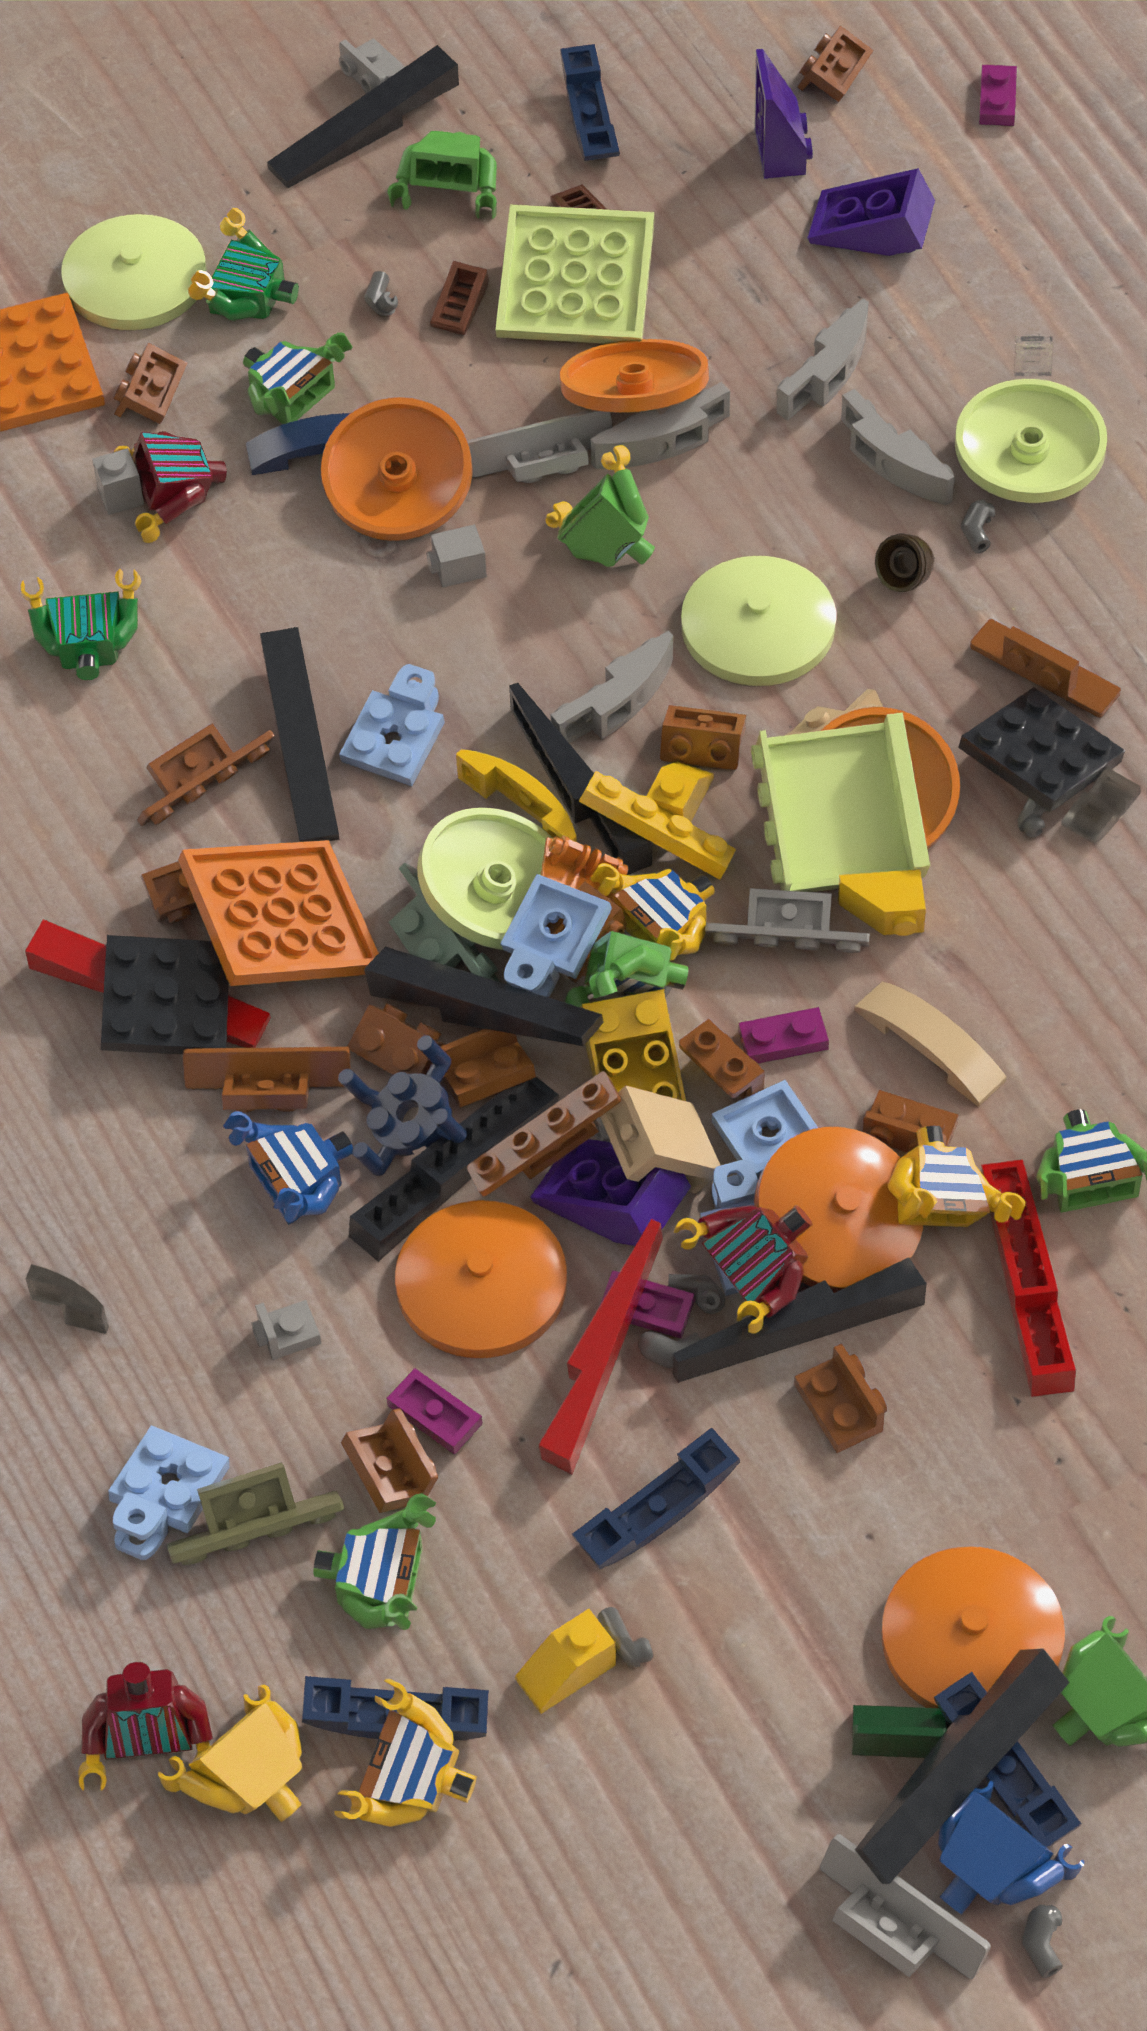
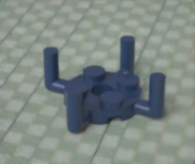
(393, 1102)

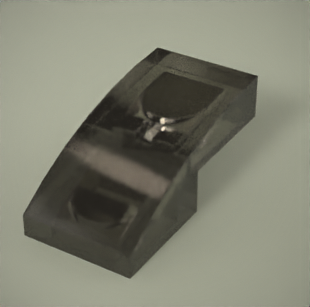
(1102, 806)
(77, 1303)

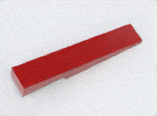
(82, 962)
(1031, 1287)
(597, 1354)

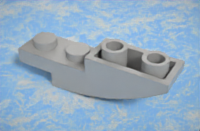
(831, 366)
(663, 436)
(896, 457)
(627, 689)

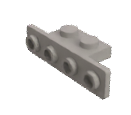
(539, 448)
(790, 918)
(898, 1918)

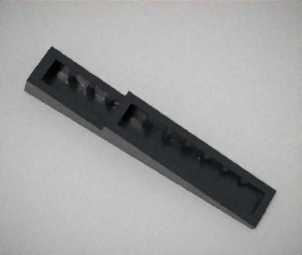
(368, 117)
(299, 735)
(571, 777)
(477, 1000)
(443, 1168)
(809, 1316)
(961, 1761)

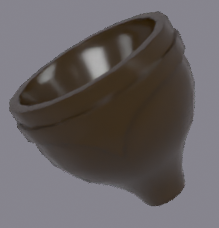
(904, 562)

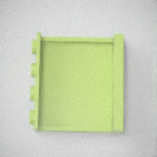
(840, 804)

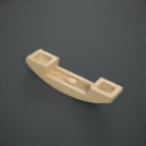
(936, 1037)

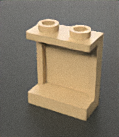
(659, 1133)

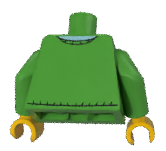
(607, 519)

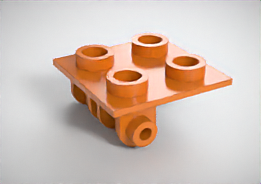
(573, 864)

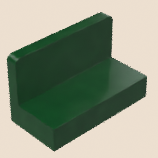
(896, 1730)

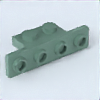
(432, 939)

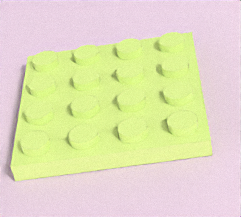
(575, 274)

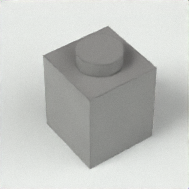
(118, 481)
(457, 556)

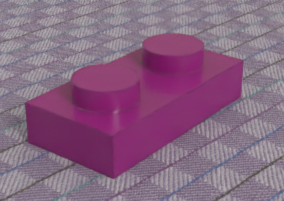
(998, 95)
(784, 1035)
(660, 1308)
(435, 1411)

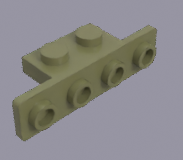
(248, 1509)

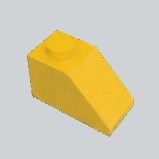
(680, 788)
(885, 900)
(567, 1661)

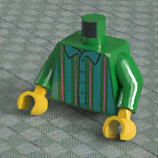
(246, 278)
(85, 628)

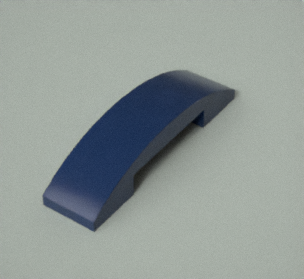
(587, 103)
(291, 440)
(660, 1503)
(354, 1712)
(1015, 1777)

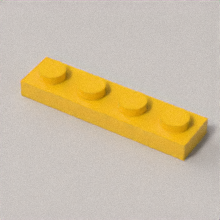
(658, 825)

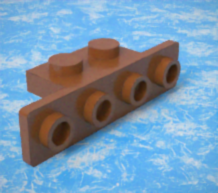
(1045, 667)
(194, 764)
(265, 1076)
(546, 1136)

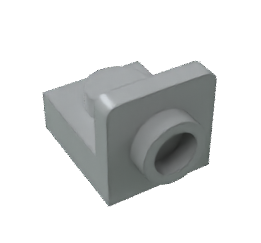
(285, 1329)

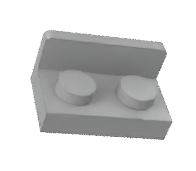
(368, 63)

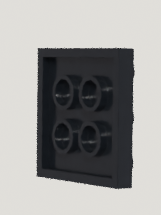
(1041, 749)
(163, 996)

